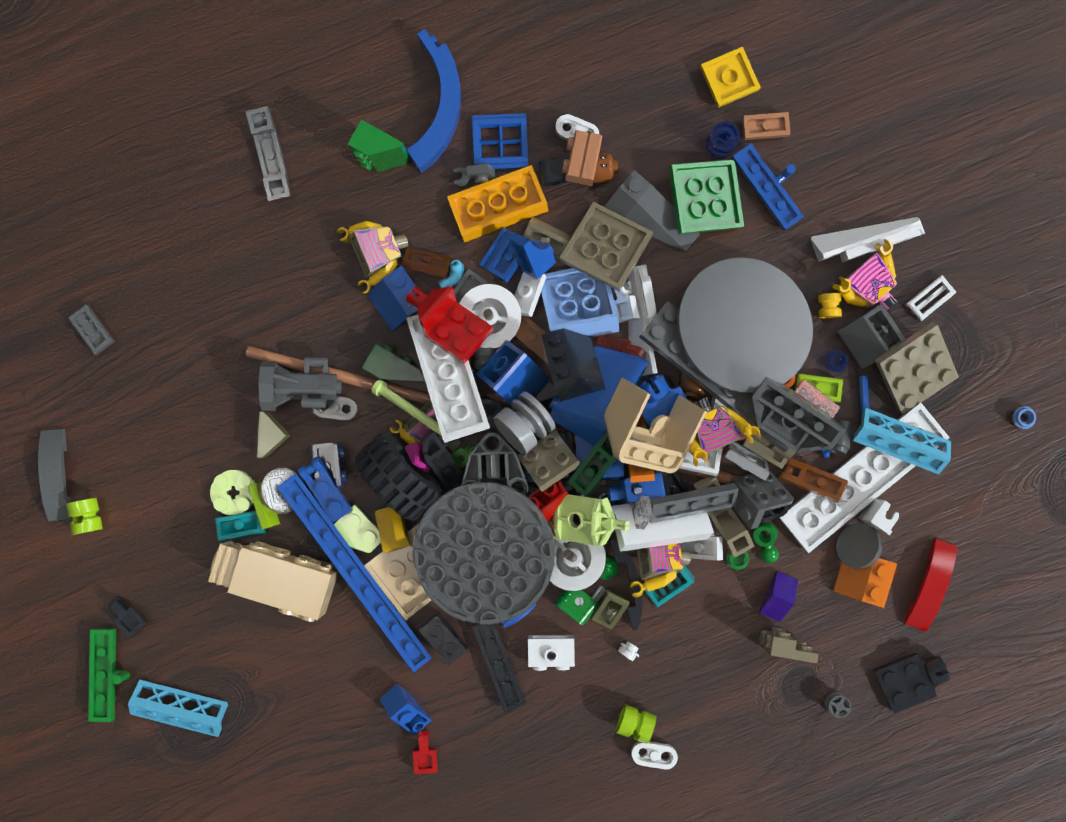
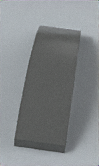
(269, 153)
(52, 474)

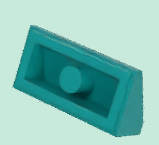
(238, 527)

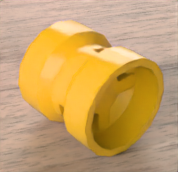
(829, 303)

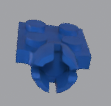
(661, 398)

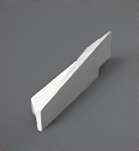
(861, 240)
(644, 295)

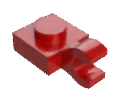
(424, 757)

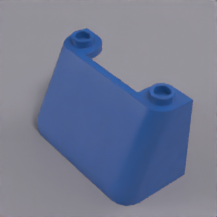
(586, 413)

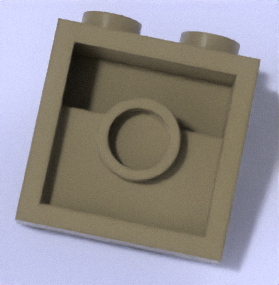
(781, 644)

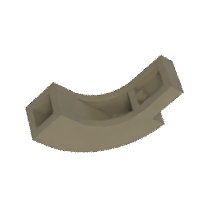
(727, 523)

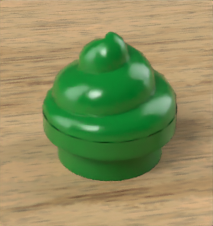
(610, 569)

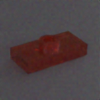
(621, 345)

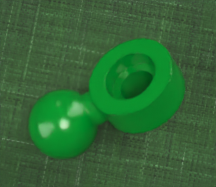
(768, 553)

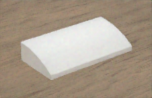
(660, 533)

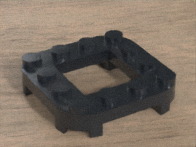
(442, 462)

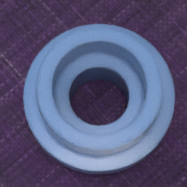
(1030, 417)

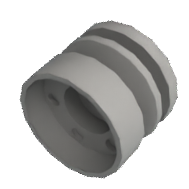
(524, 422)

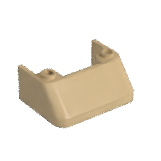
(667, 439)

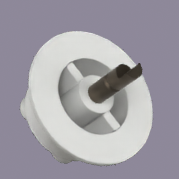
(498, 309)
(577, 565)

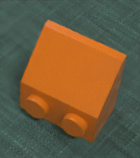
(866, 584)

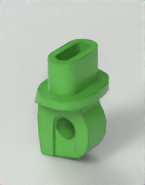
(464, 451)

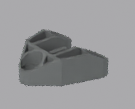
(512, 466)

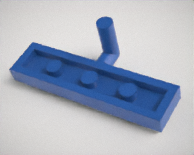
(768, 186)

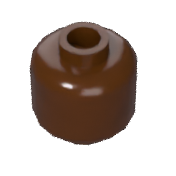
(690, 388)

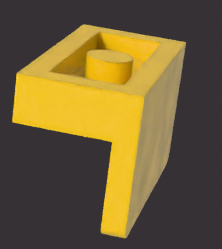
(391, 530)

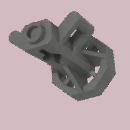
(280, 385)

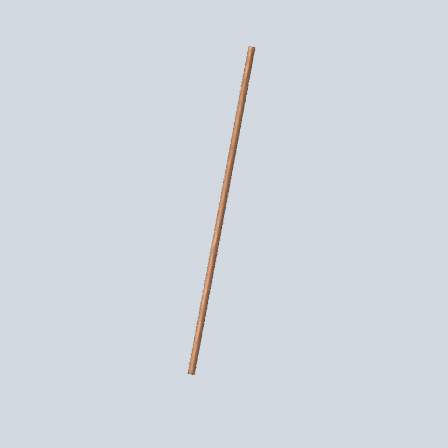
(406, 393)

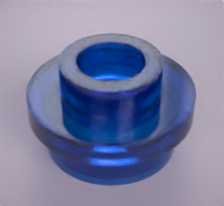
(844, 361)

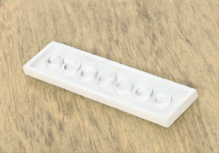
(868, 476)

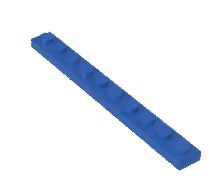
(354, 572)

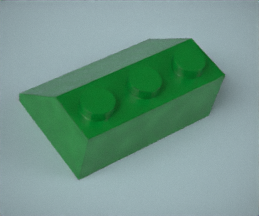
(376, 149)

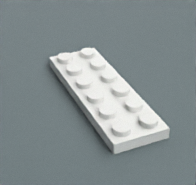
(450, 388)

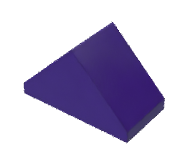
(779, 596)

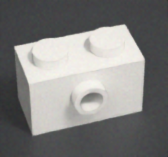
(551, 652)

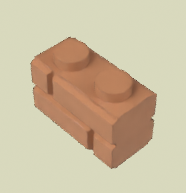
(583, 157)

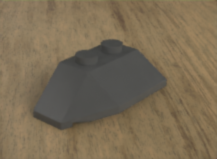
(794, 418)

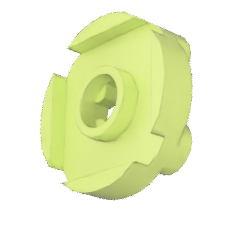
(220, 492)

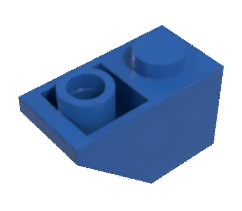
(405, 709)

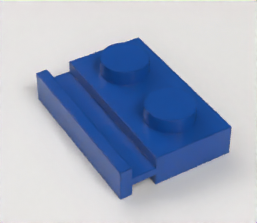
(500, 258)

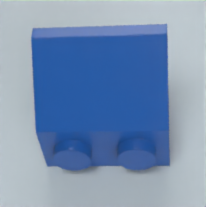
(390, 298)

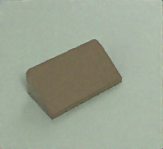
(546, 233)

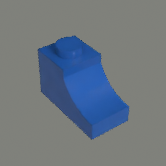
(532, 255)

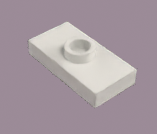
(528, 293)

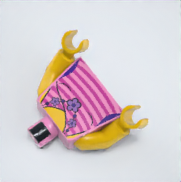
(871, 280)

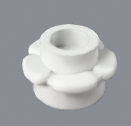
(629, 650)

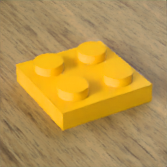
(730, 77)

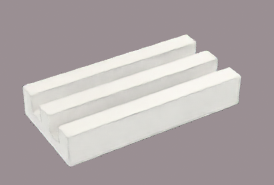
(915, 309)

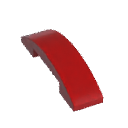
(933, 586)

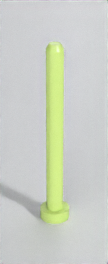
(380, 388)

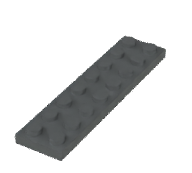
(663, 337)

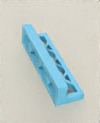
(903, 445)
(176, 716)

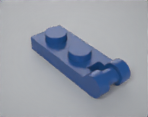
(325, 490)

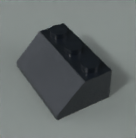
(572, 364)

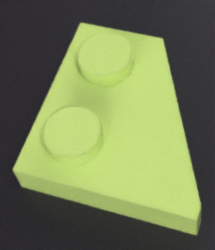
(358, 530)

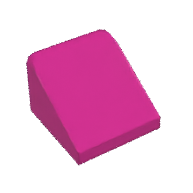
(415, 454)

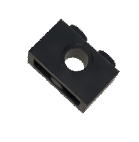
(443, 638)

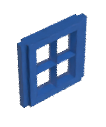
(500, 121)

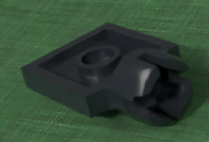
(911, 680)

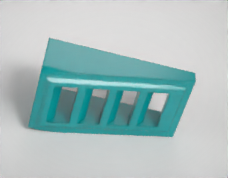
(689, 579)

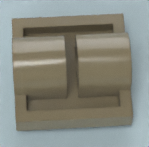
(768, 451)
(549, 460)

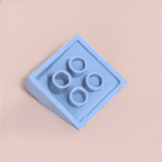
(579, 303)

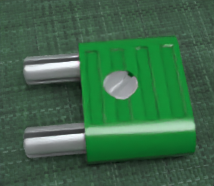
(579, 604)

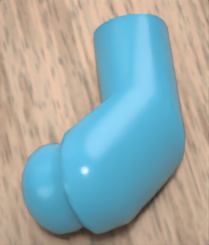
(455, 274)

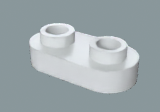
(575, 124)
(652, 757)

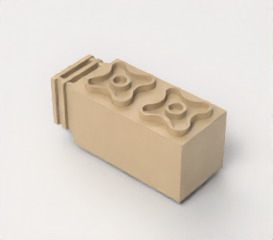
(275, 578)

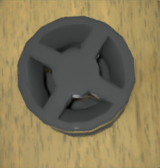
(842, 707)

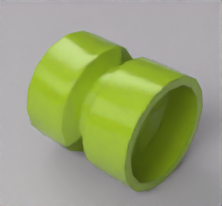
(84, 516)
(637, 724)

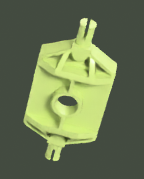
(596, 520)

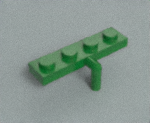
(103, 675)

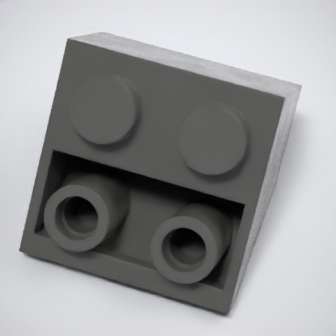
(871, 335)

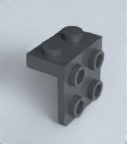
(758, 496)

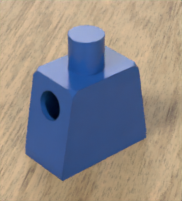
(648, 488)

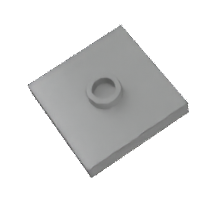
(747, 460)

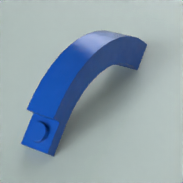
(439, 135)

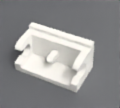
(875, 514)

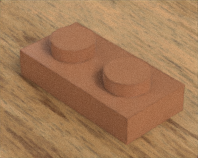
(766, 126)

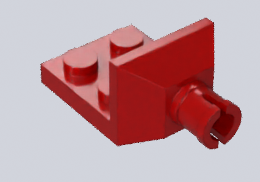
(449, 323)

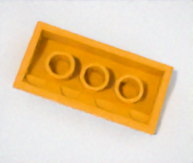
(498, 203)

